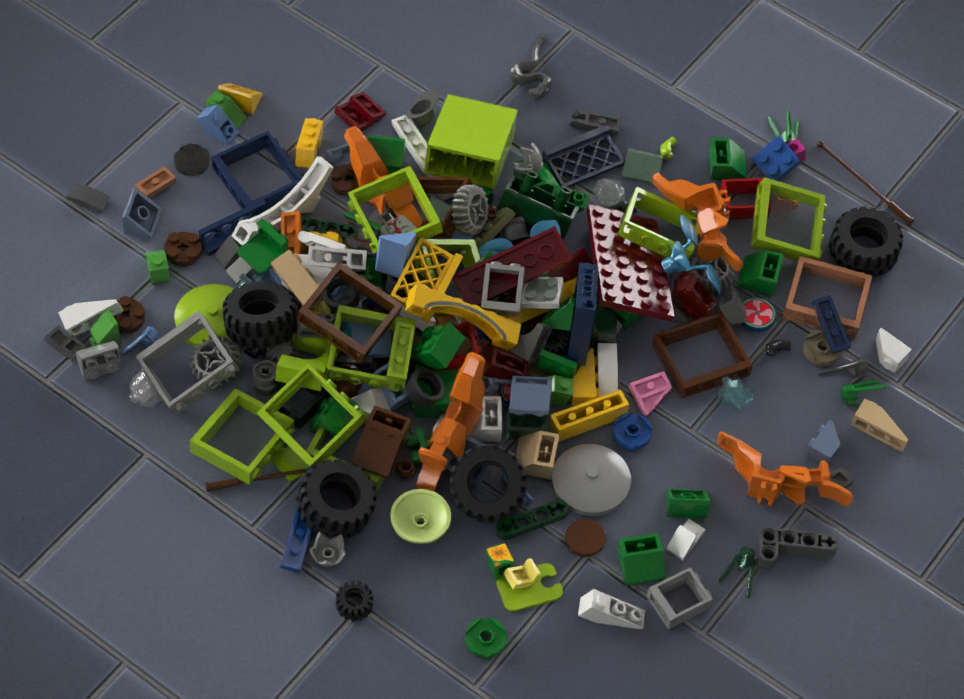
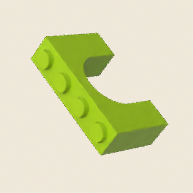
(289, 366)

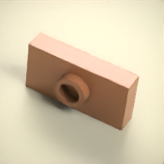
(156, 182)

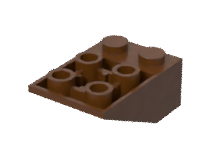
(381, 441)

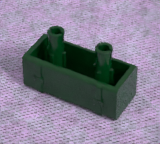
(538, 204)

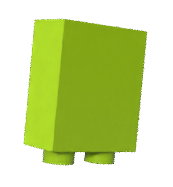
(470, 141)

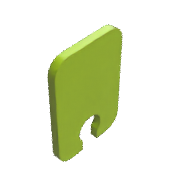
(531, 596)

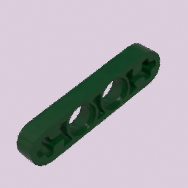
(323, 226)
(530, 516)

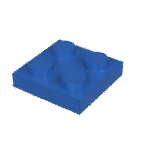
(776, 159)

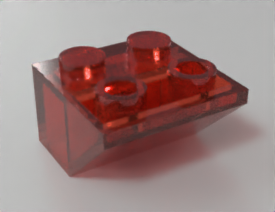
(693, 295)
(503, 364)

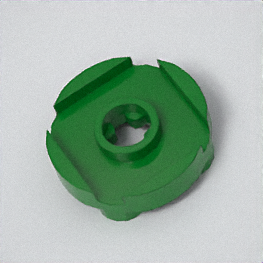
(485, 627)

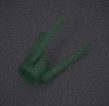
(744, 560)

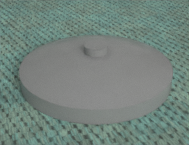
(591, 479)

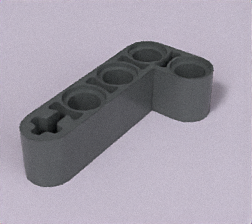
(826, 550)

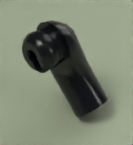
(777, 344)

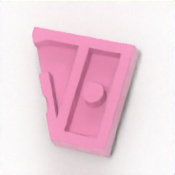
(650, 391)

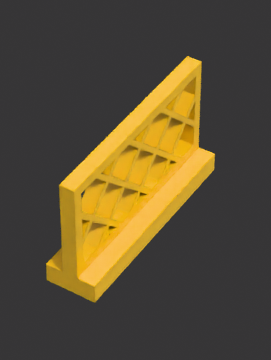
(442, 281)

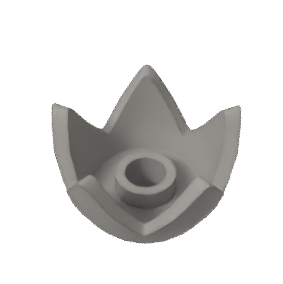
(531, 158)
(325, 545)

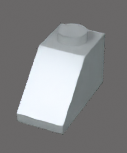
(891, 351)

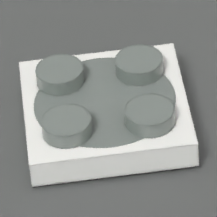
(542, 293)

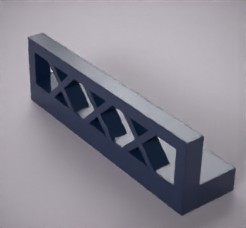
(218, 235)

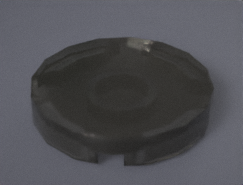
(192, 160)

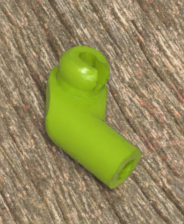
(665, 148)

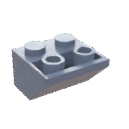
(530, 395)

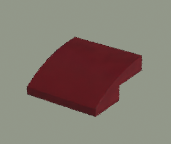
(360, 111)

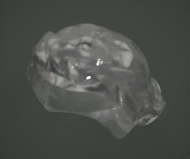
(606, 186)

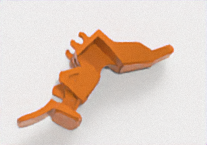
(370, 167)
(709, 219)
(458, 421)
(787, 479)

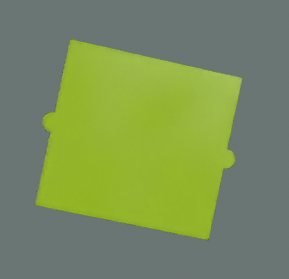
(287, 461)

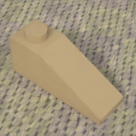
(877, 423)

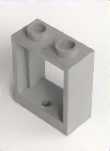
(503, 308)
(663, 608)

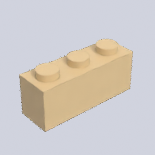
(295, 277)

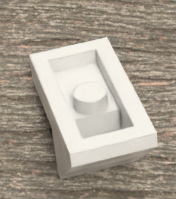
(685, 539)

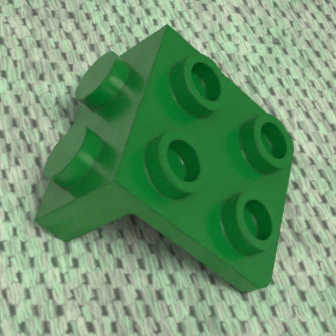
(263, 247)
(557, 364)
(331, 416)

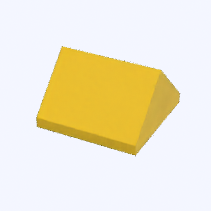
(244, 98)

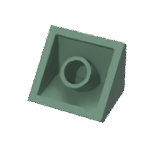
(641, 166)

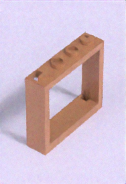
(808, 316)

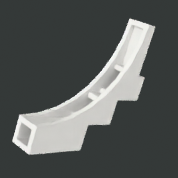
(302, 198)

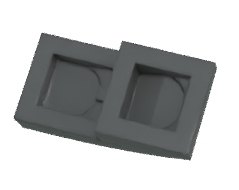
(88, 196)
(64, 343)

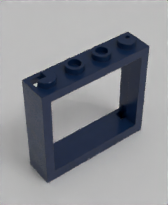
(265, 140)
(583, 314)

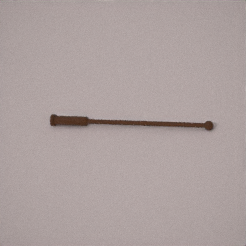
(897, 210)
(235, 482)

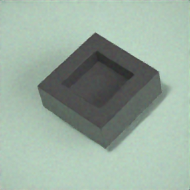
(841, 478)

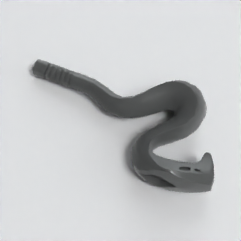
(518, 77)

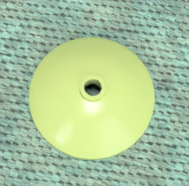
(424, 507)

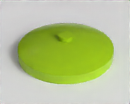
(207, 300)

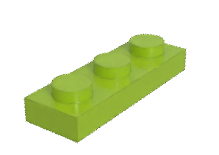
(400, 351)

